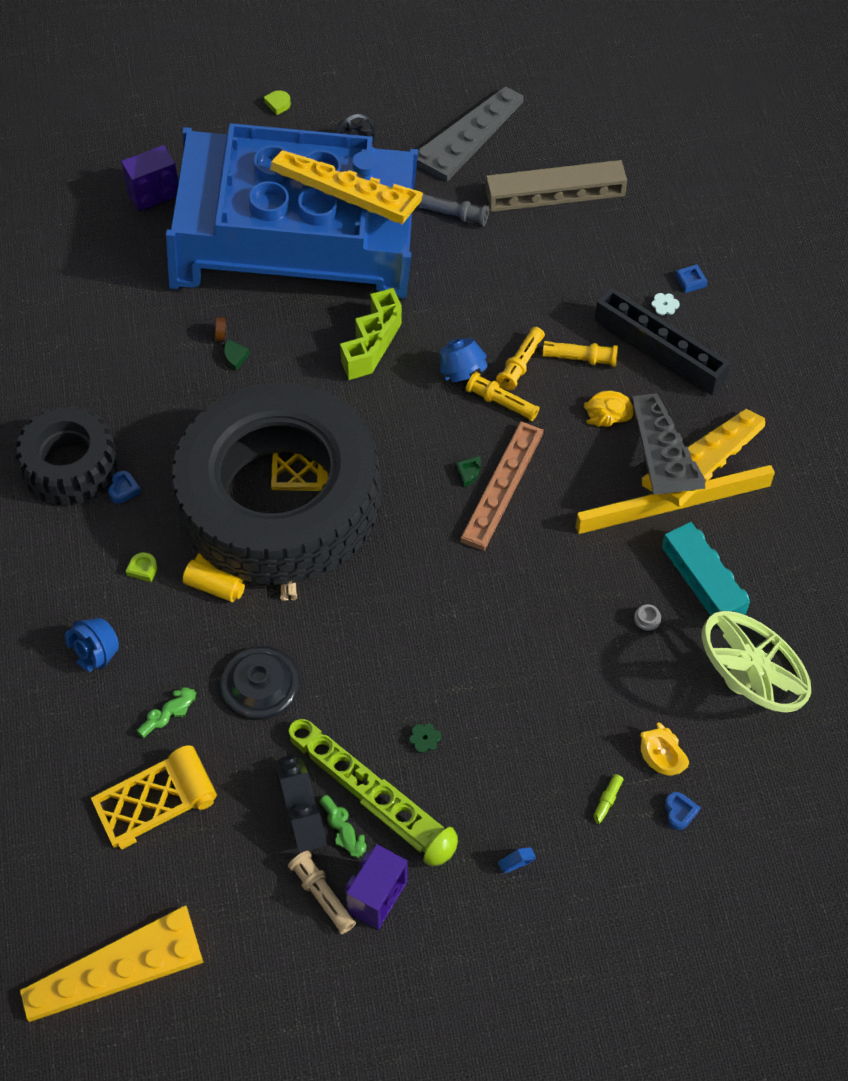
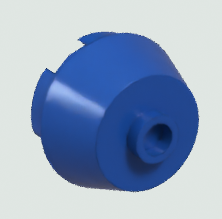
(461, 359)
(93, 642)

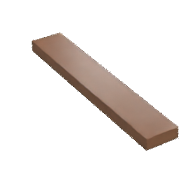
(502, 486)

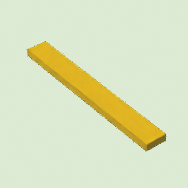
(655, 504)

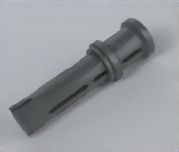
(464, 210)

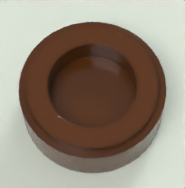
(220, 329)

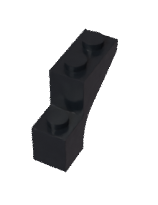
(300, 803)

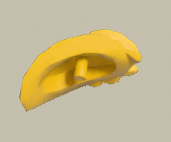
(608, 408)
(662, 751)

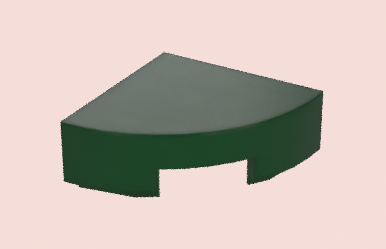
(235, 354)
(469, 470)

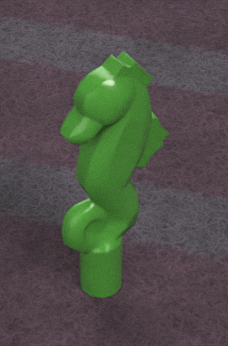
(175, 707)
(346, 837)

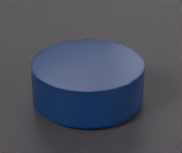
(364, 163)

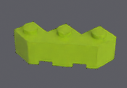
(372, 334)

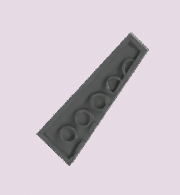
(459, 142)
(665, 454)

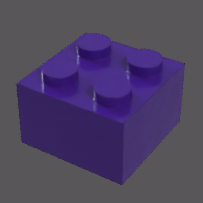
(150, 177)
(376, 886)

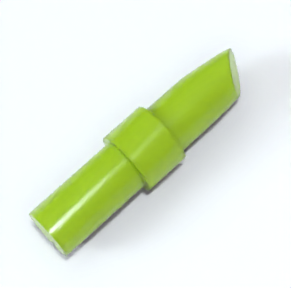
(607, 798)

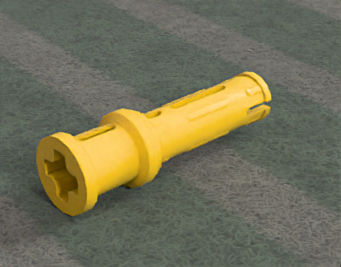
(591, 353)
(512, 373)
(492, 392)

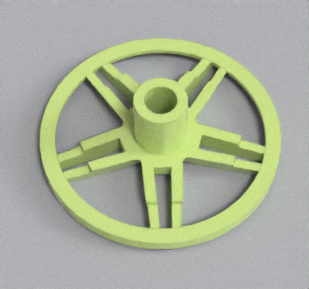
(752, 666)

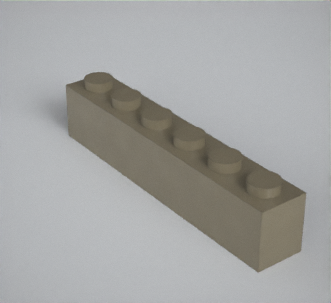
(556, 185)

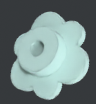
(665, 304)

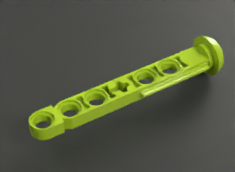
(425, 832)

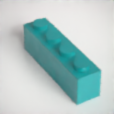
(704, 571)

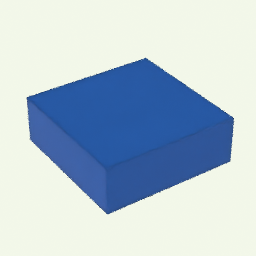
(691, 278)

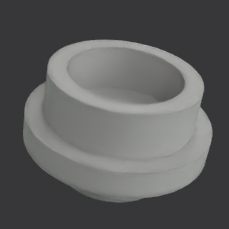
(647, 617)

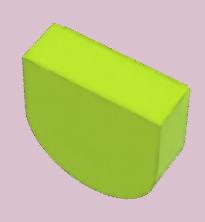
(278, 101)
(142, 567)

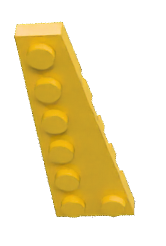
(715, 448)
(135, 959)

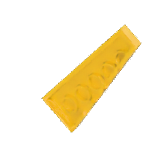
(390, 202)

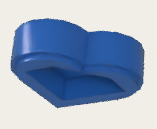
(123, 487)
(680, 810)
(516, 859)

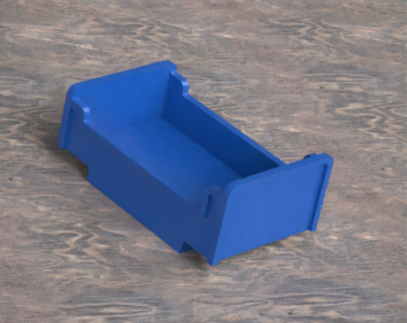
(254, 220)

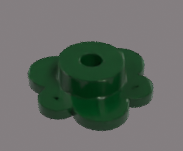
(420, 732)

